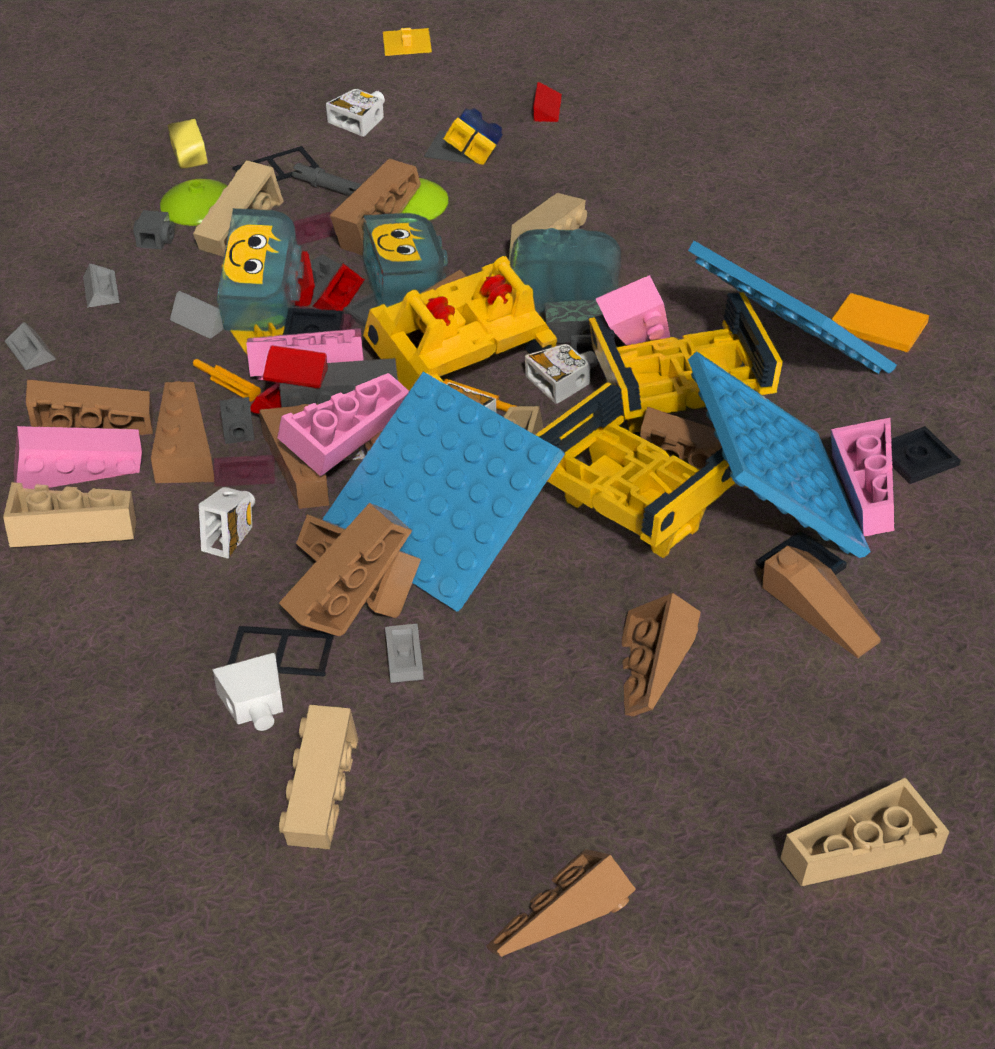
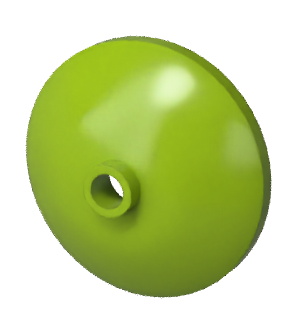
(191, 200)
(428, 201)

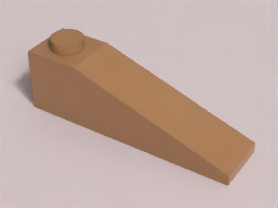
(818, 598)
(658, 642)
(585, 890)

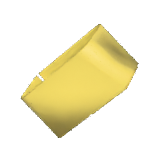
(188, 142)

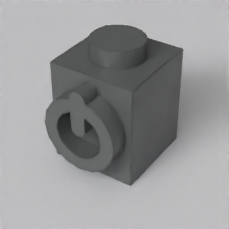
(153, 230)
(236, 414)

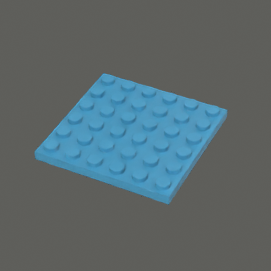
(791, 309)
(777, 456)
(454, 480)

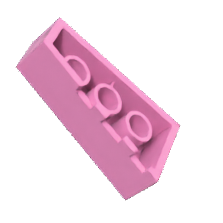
(635, 312)
(337, 345)
(338, 427)
(74, 455)
(865, 467)

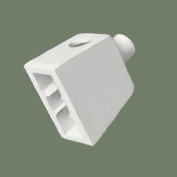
(251, 690)

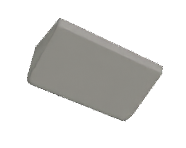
(100, 286)
(196, 315)
(28, 347)

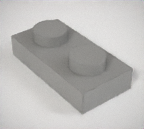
(404, 653)

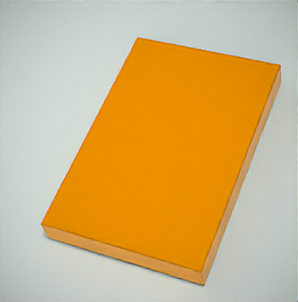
(880, 322)

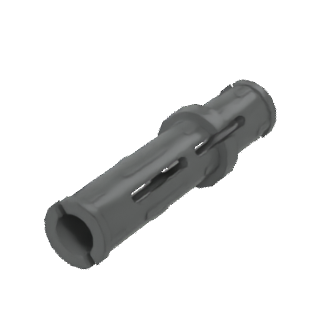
(319, 177)

